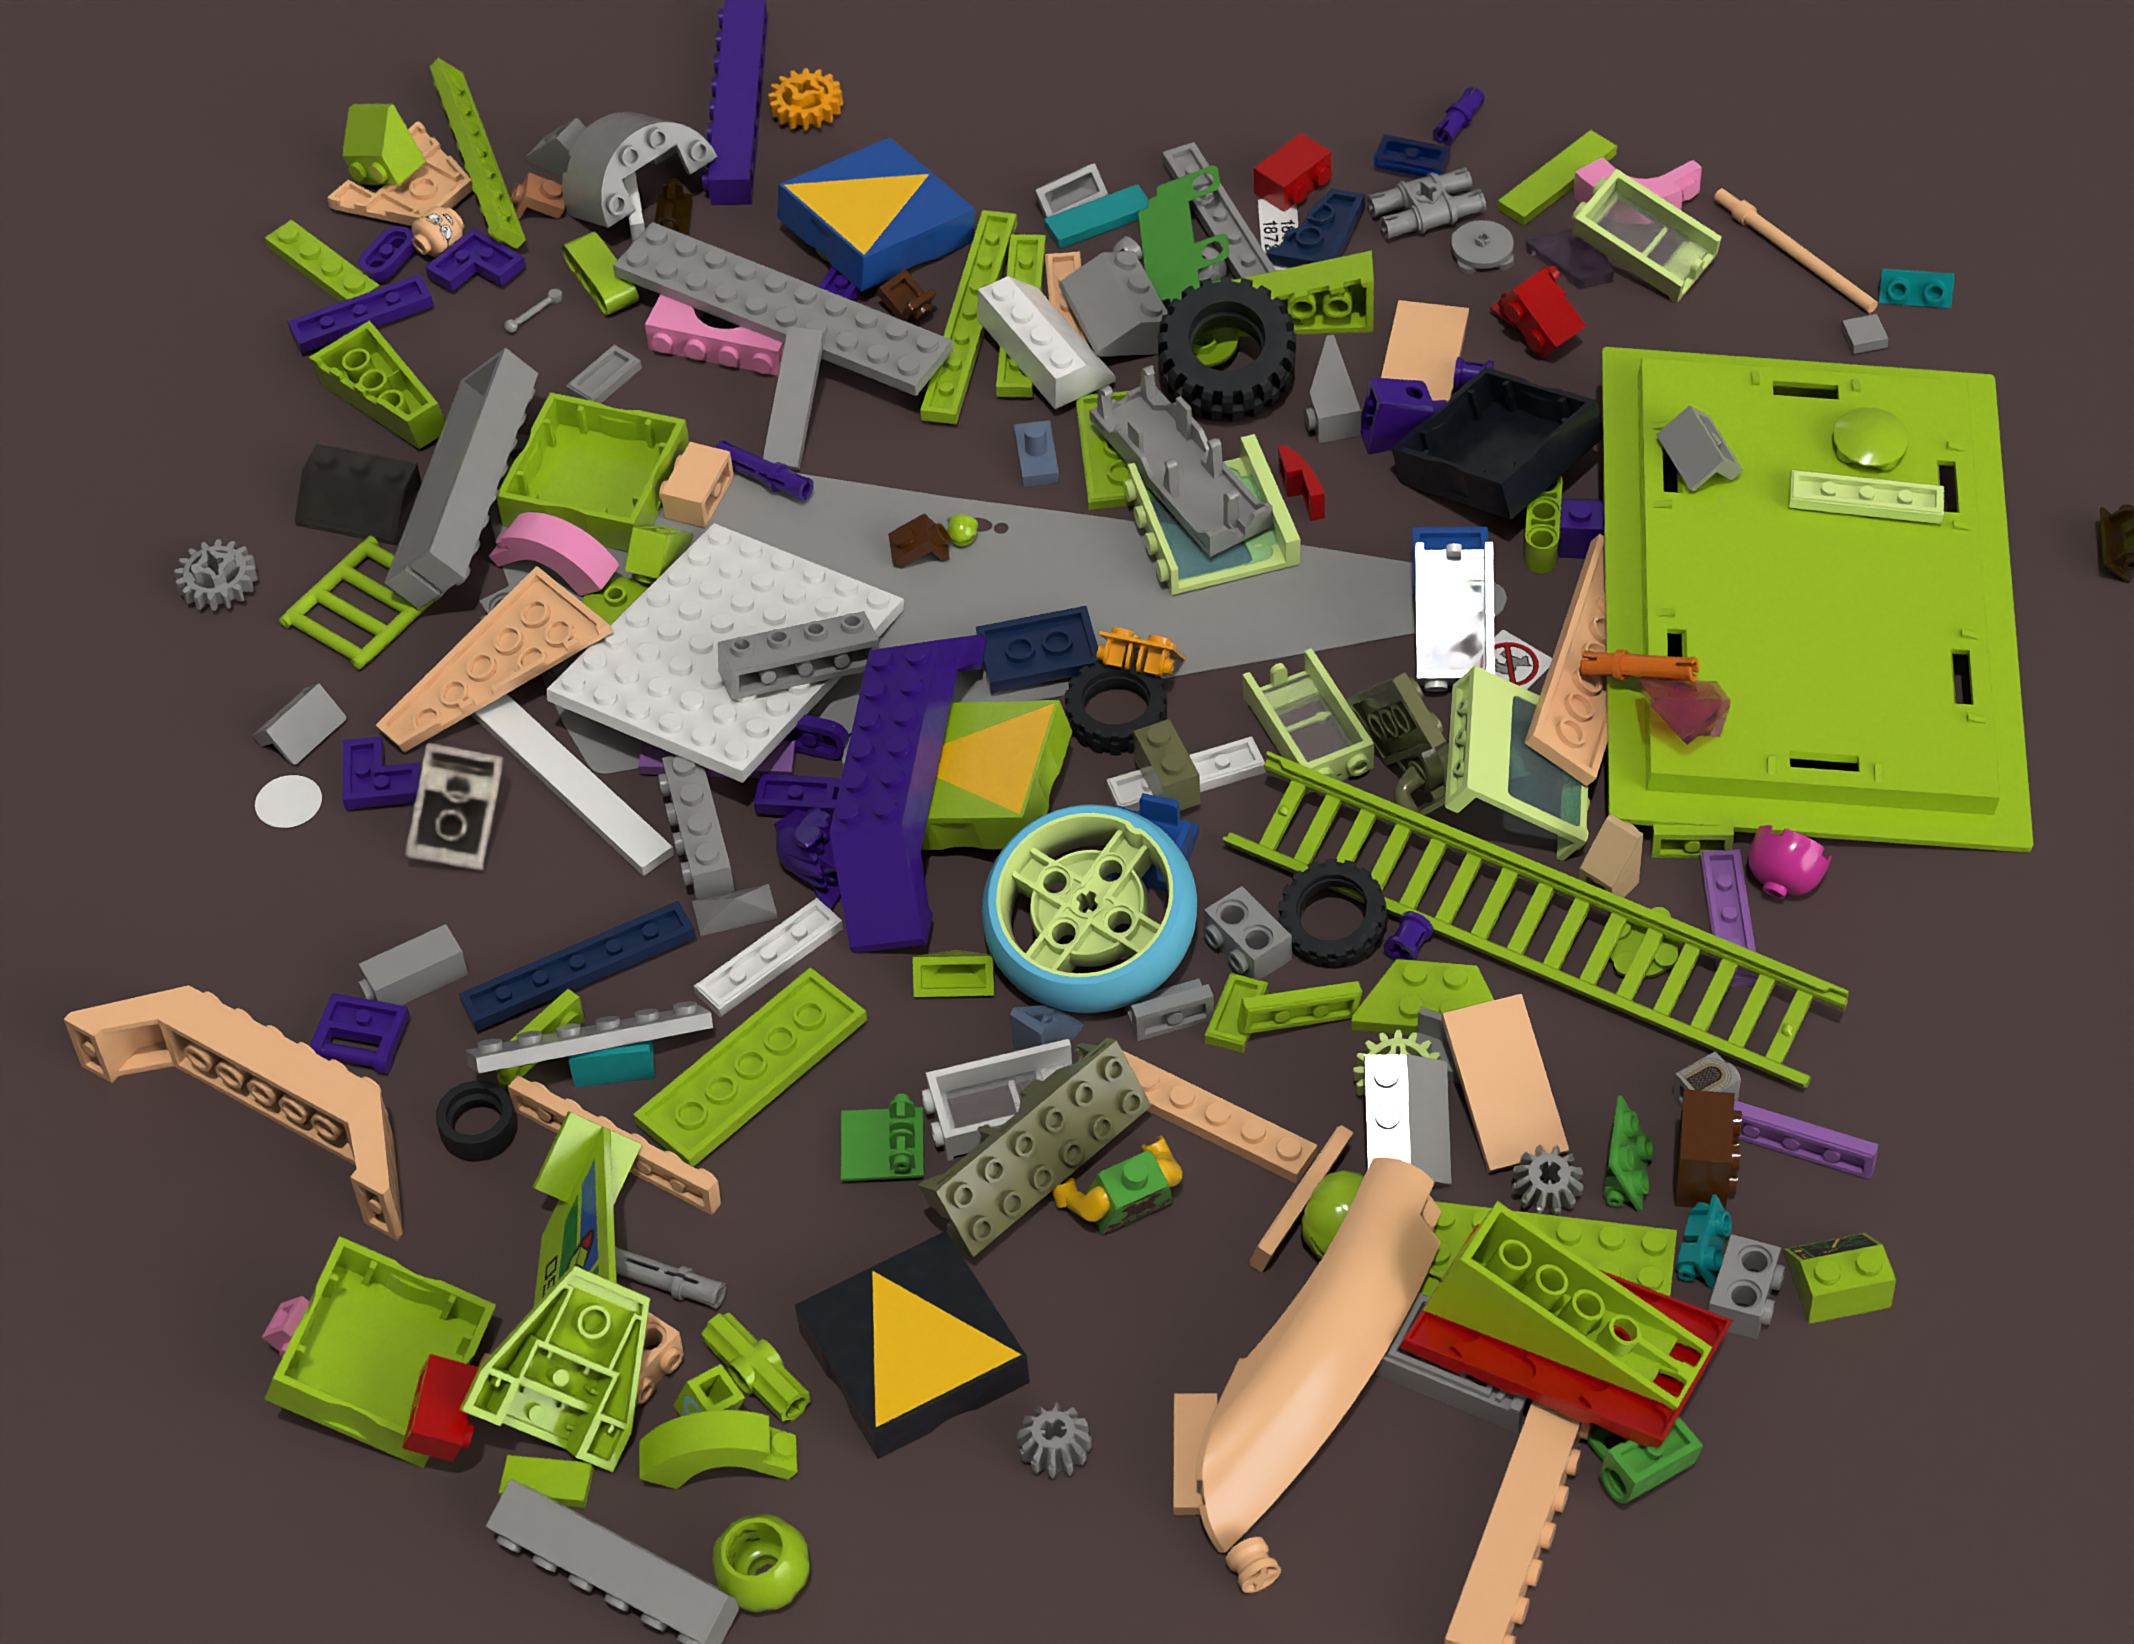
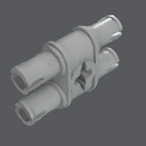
(1426, 203)

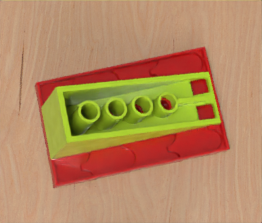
(1564, 1332)

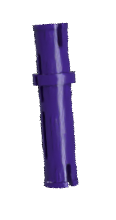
(774, 475)

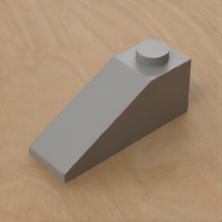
(1332, 400)

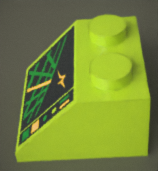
(1841, 1277)

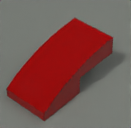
(1301, 480)

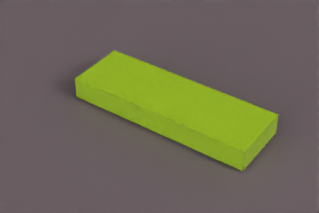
(1298, 1007)

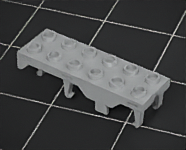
(1180, 465)

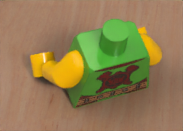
(1125, 1190)

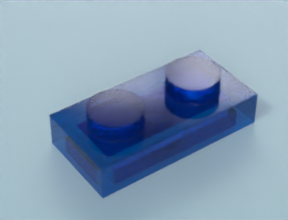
(1411, 156)

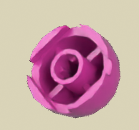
(1786, 862)

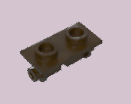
(674, 207)
(2118, 540)

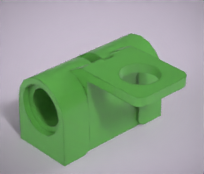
(1635, 1469)

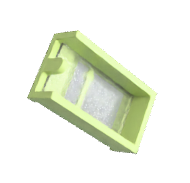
(1646, 234)
(1311, 720)

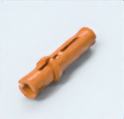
(1625, 665)

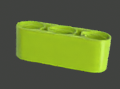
(593, 267)
(1543, 530)

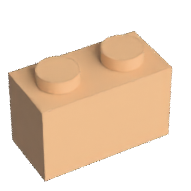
(696, 484)

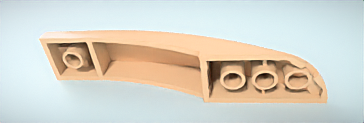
(1319, 1351)

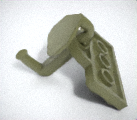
(1406, 735)

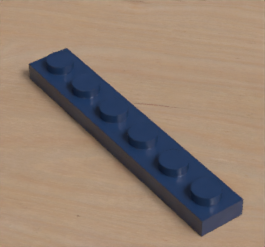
(577, 965)

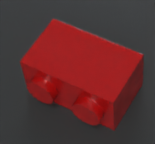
(1292, 172)
(1542, 314)
(436, 1421)

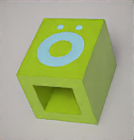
(709, 1392)

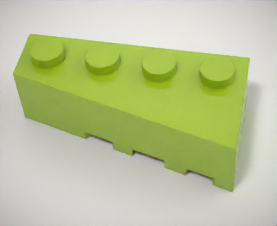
(1325, 294)
(380, 384)

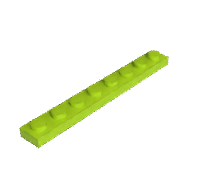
(477, 154)
(983, 266)

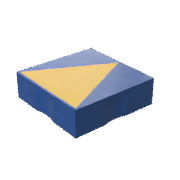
(875, 213)

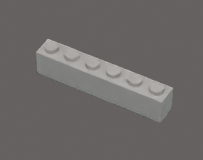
(613, 1564)

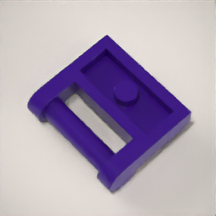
(364, 1022)

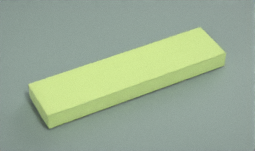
(1866, 496)

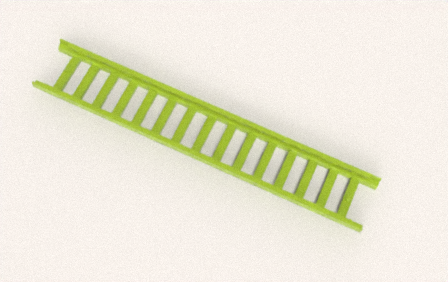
(1548, 881)

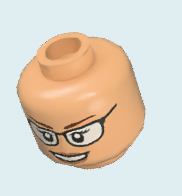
(436, 231)

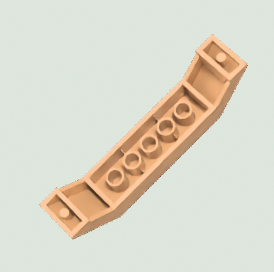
(256, 1069)

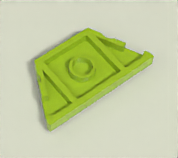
(1414, 985)

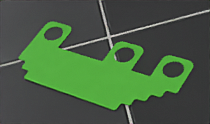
(1168, 238)

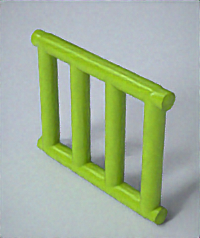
(321, 594)

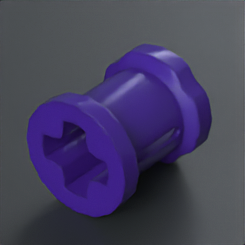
(1467, 370)
(1409, 936)

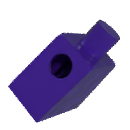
(1394, 410)

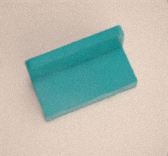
(614, 1065)

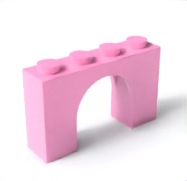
(678, 331)

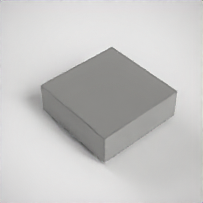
(1864, 334)

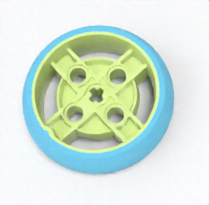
(1130, 850)

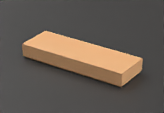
(1191, 1419)

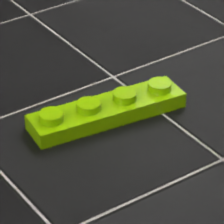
(319, 262)

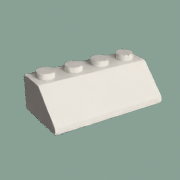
(1041, 341)

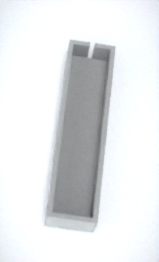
(462, 479)

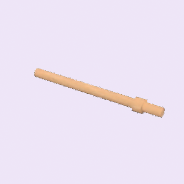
(1747, 214)

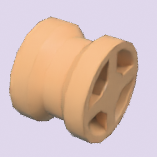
(1253, 1564)

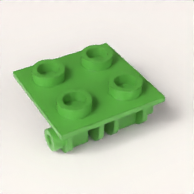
(883, 1142)
(1627, 1159)

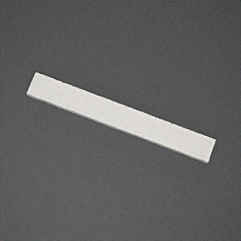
(574, 784)

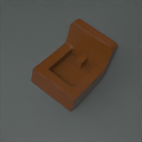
(906, 297)
(917, 540)

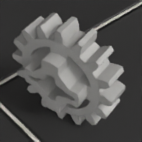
(216, 575)

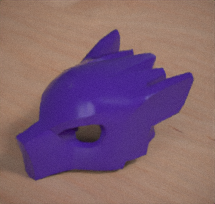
(807, 851)

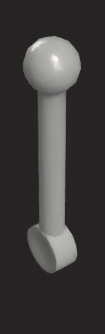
(554, 296)

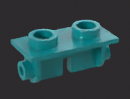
(1916, 288)
(1709, 1227)

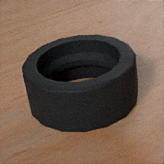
(473, 1095)

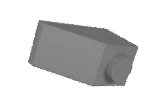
(554, 148)

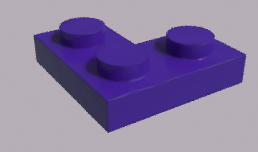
(475, 254)
(370, 782)

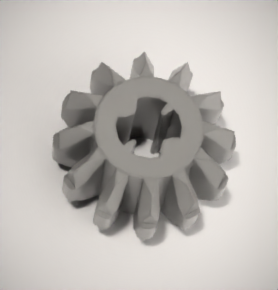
(1547, 1166)
(1054, 1440)

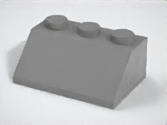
(1115, 305)
(1408, 1112)

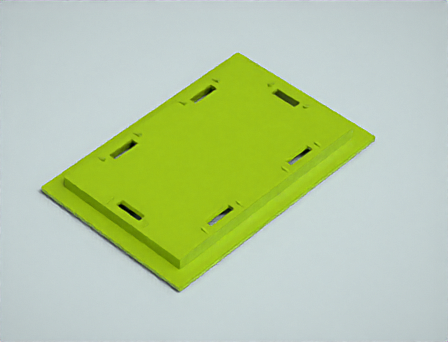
(1812, 619)

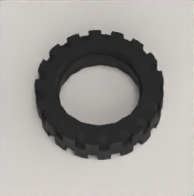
(1098, 678)
(1328, 875)

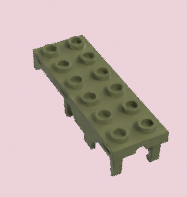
(1049, 1138)

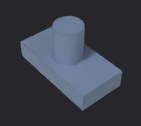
(1036, 453)

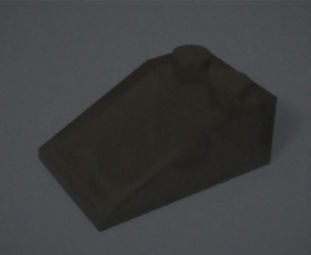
(454, 807)

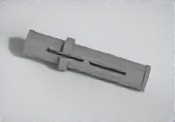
(678, 1281)

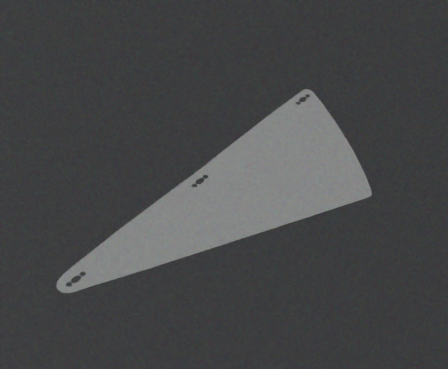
(1034, 568)

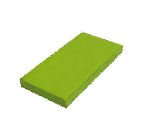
(1101, 462)

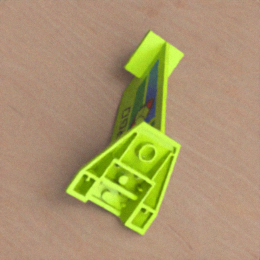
(579, 1351)

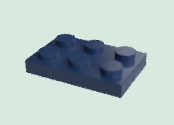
(1038, 648)

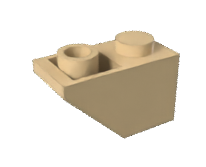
(1614, 857)

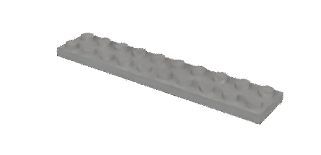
(772, 301)

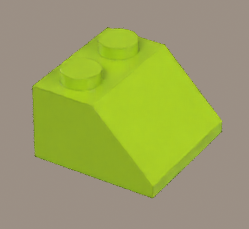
(379, 145)

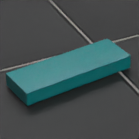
(1096, 216)

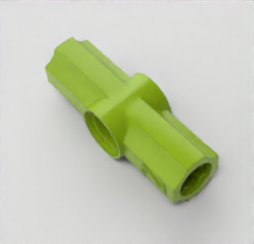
(755, 1367)

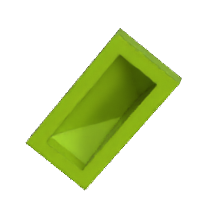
(953, 974)

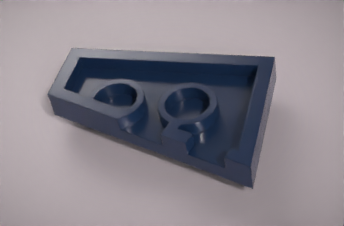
(1323, 232)

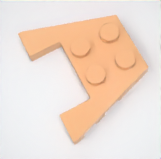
(433, 184)

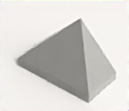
(1071, 191)
(734, 909)

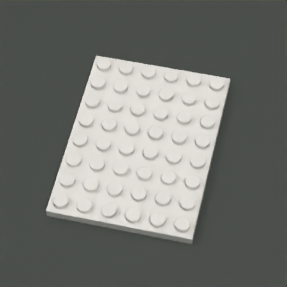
(661, 661)

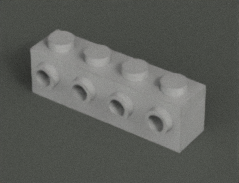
(796, 655)
(698, 826)

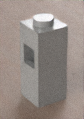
(413, 968)

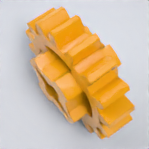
(805, 99)

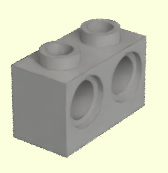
(1247, 934)
(1741, 1286)

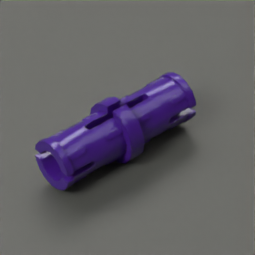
(1458, 115)

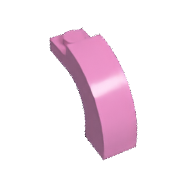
(1673, 186)
(558, 545)

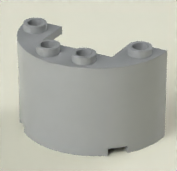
(616, 148)

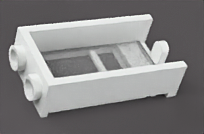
(1453, 614)
(985, 1093)

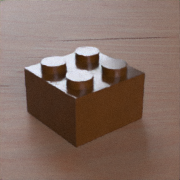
(1707, 1148)

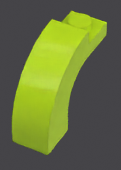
(714, 1440)

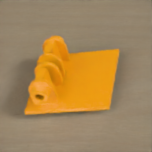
(1157, 647)

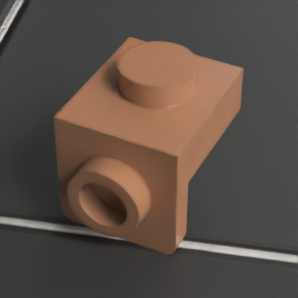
(539, 195)

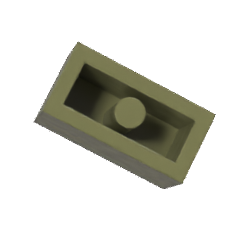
(1166, 764)

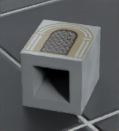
(1707, 1075)

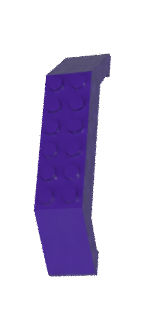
(890, 789)

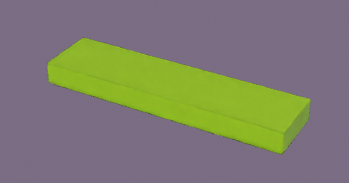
(1554, 178)

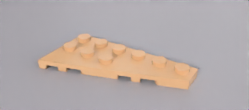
(512, 644)

